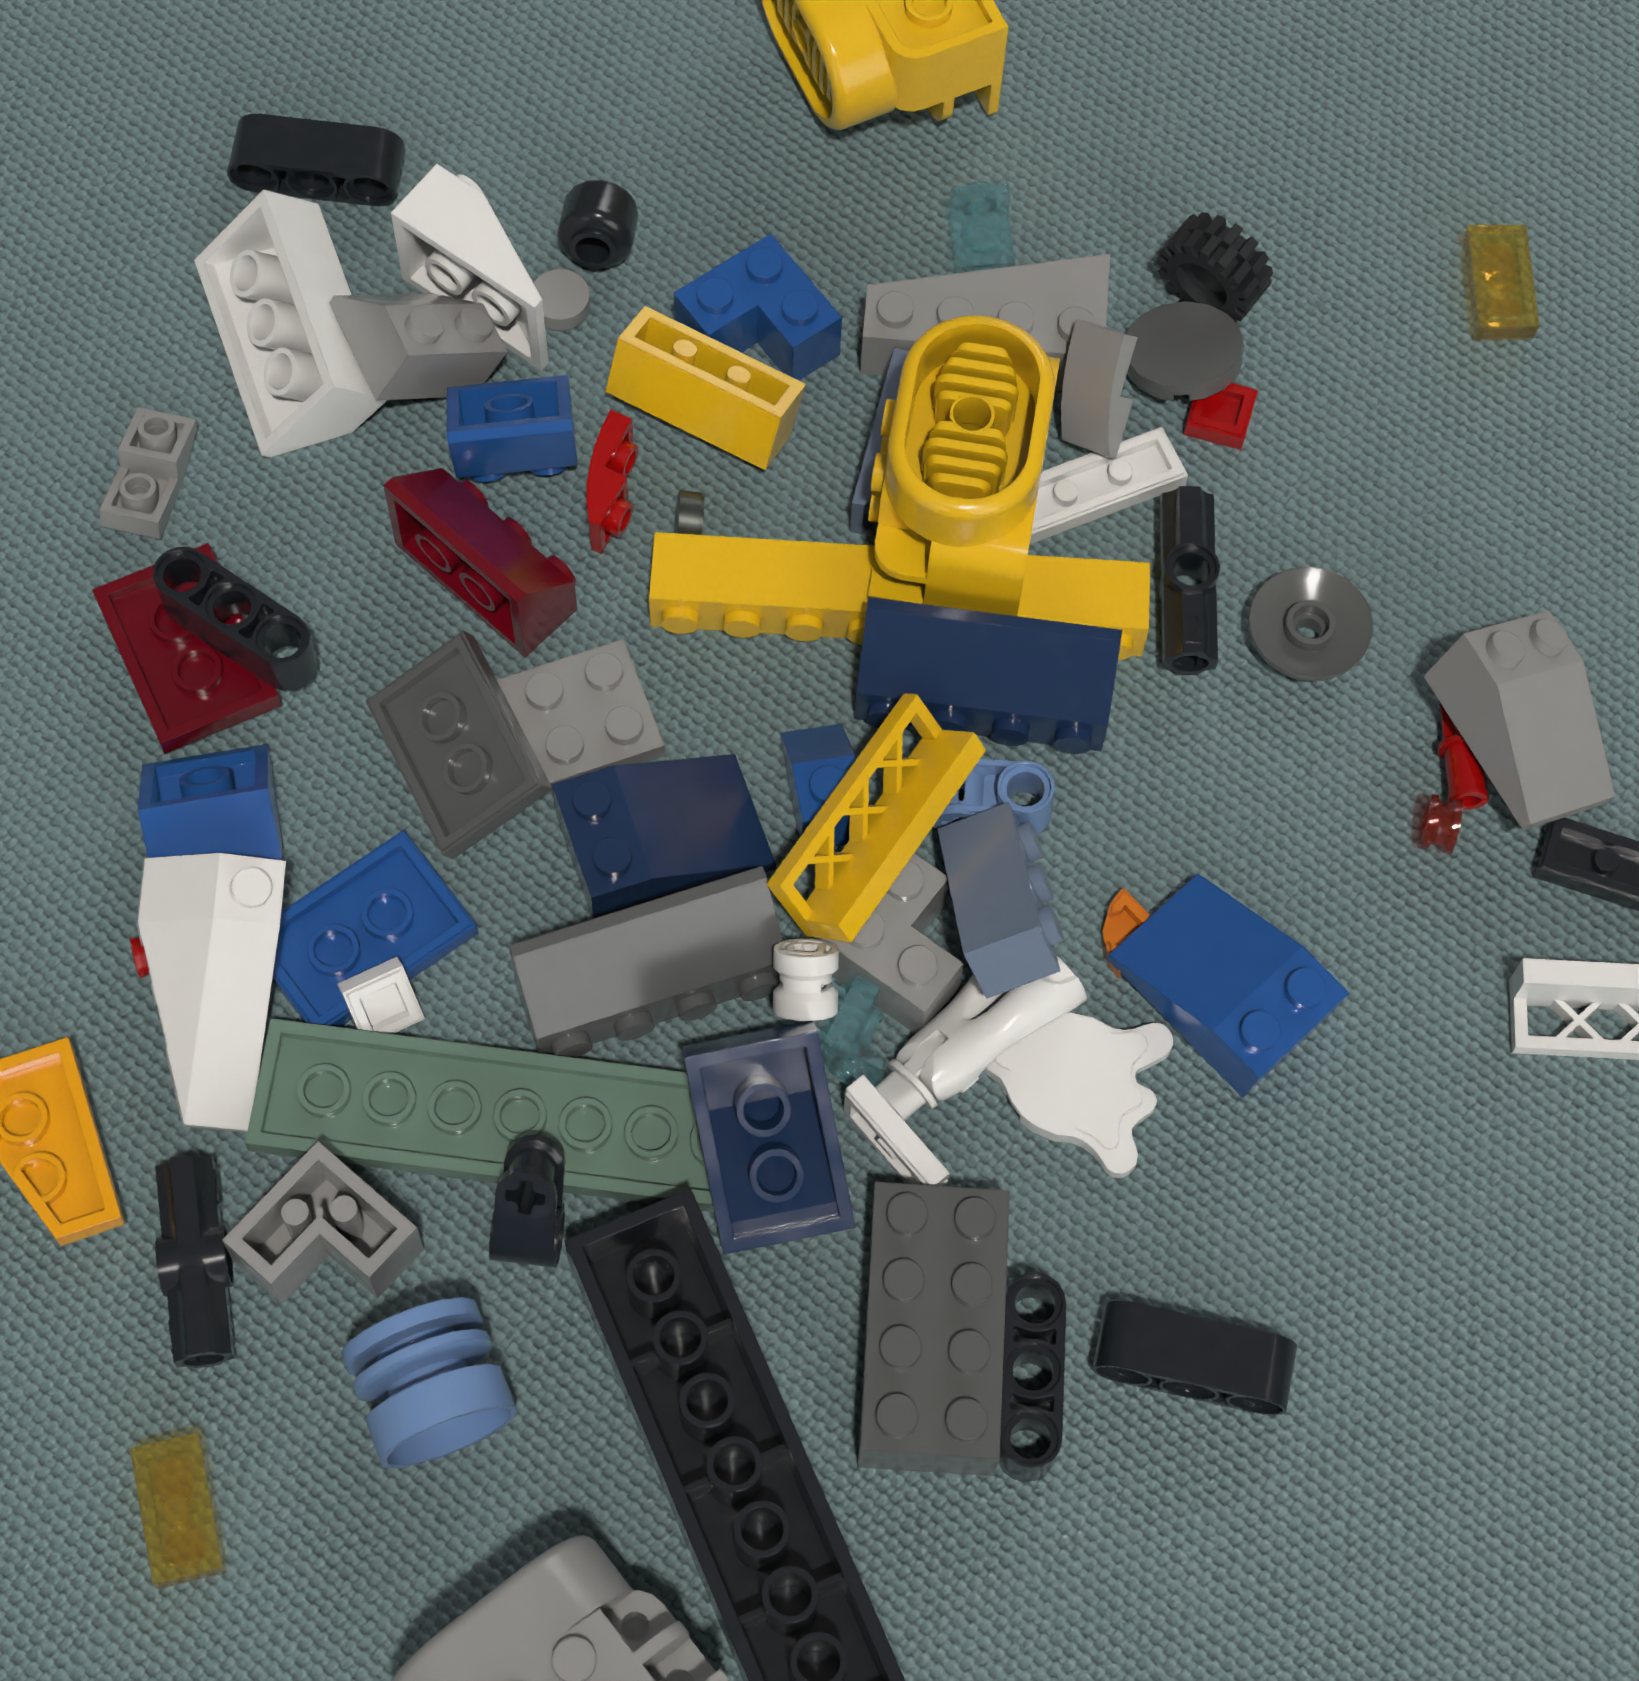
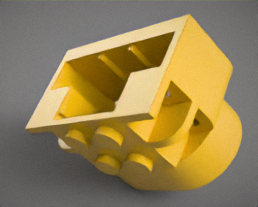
(889, 54)
(962, 466)

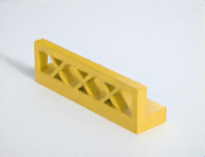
(880, 834)

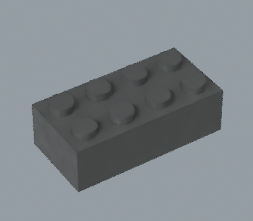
(934, 1329)

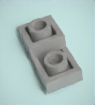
(1093, 381)
(149, 474)

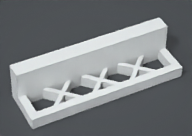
(1569, 986)

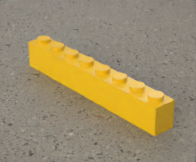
(824, 589)

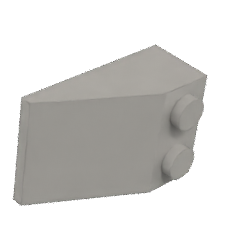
(1527, 717)

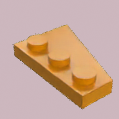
(54, 1143)

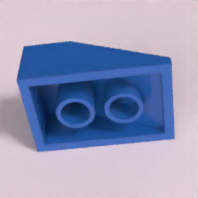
(1228, 981)

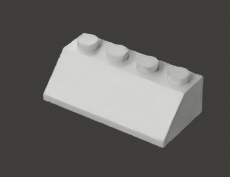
(270, 300)

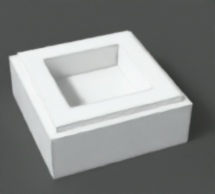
(381, 999)

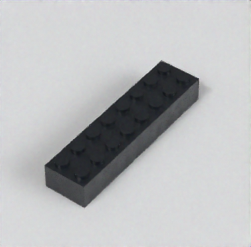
(727, 1450)

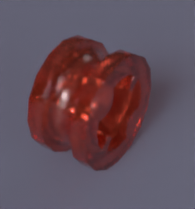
(1440, 824)

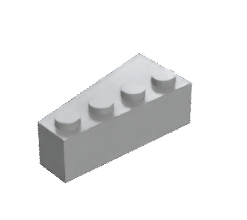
(1034, 296)

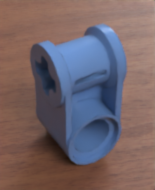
(994, 784)

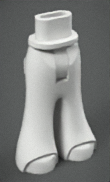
(969, 1035)

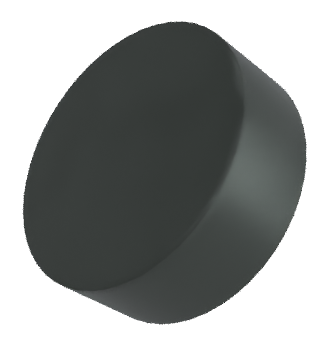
(689, 513)

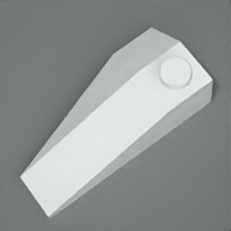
(211, 962)

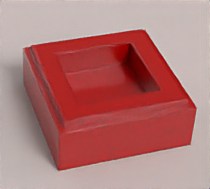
(1222, 416)

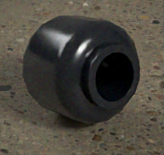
(598, 224)

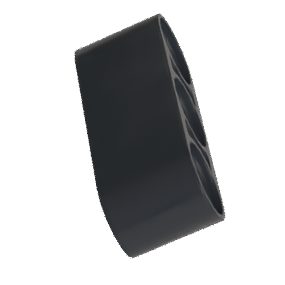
(316, 159)
(223, 595)
(1042, 1346)
(1195, 1357)

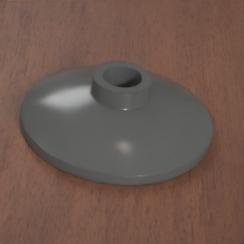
(1315, 601)

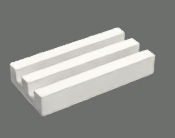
(892, 1136)

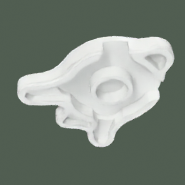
(1081, 1086)

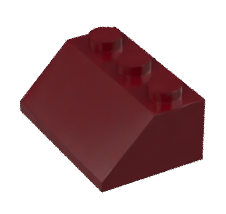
(480, 557)

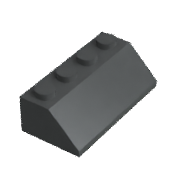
(648, 964)

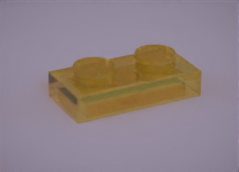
(1500, 282)
(177, 1510)

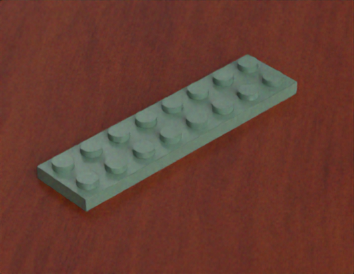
(462, 1106)

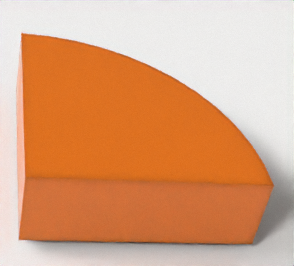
(1121, 921)

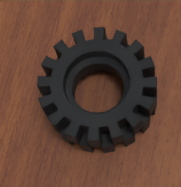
(1215, 265)

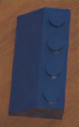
(990, 673)

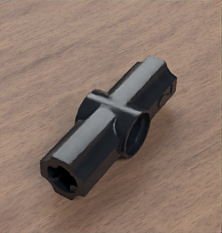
(1188, 610)
(194, 1262)

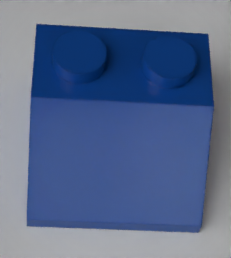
(511, 428)
(211, 805)

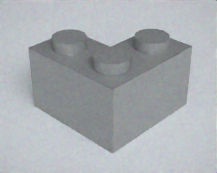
(891, 951)
(318, 1214)

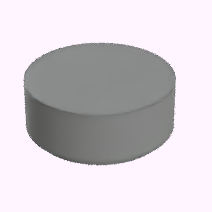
(564, 298)

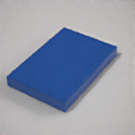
(361, 918)

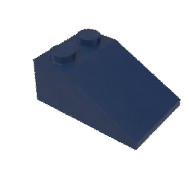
(658, 829)
(769, 1137)

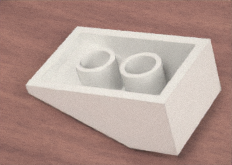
(459, 250)

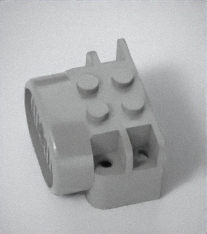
(563, 1621)

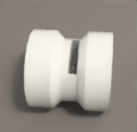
(805, 977)

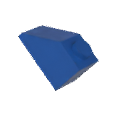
(814, 767)

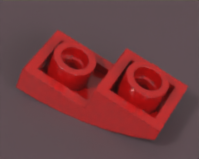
(607, 480)

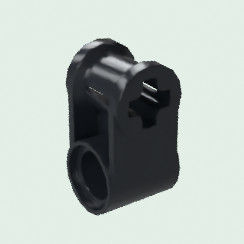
(529, 1204)

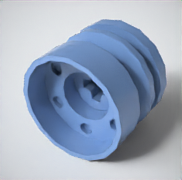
(428, 1382)

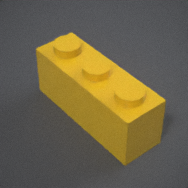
(704, 387)

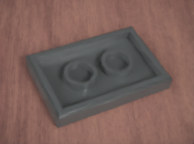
(458, 745)

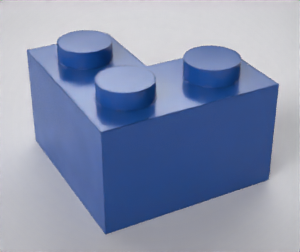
(764, 301)

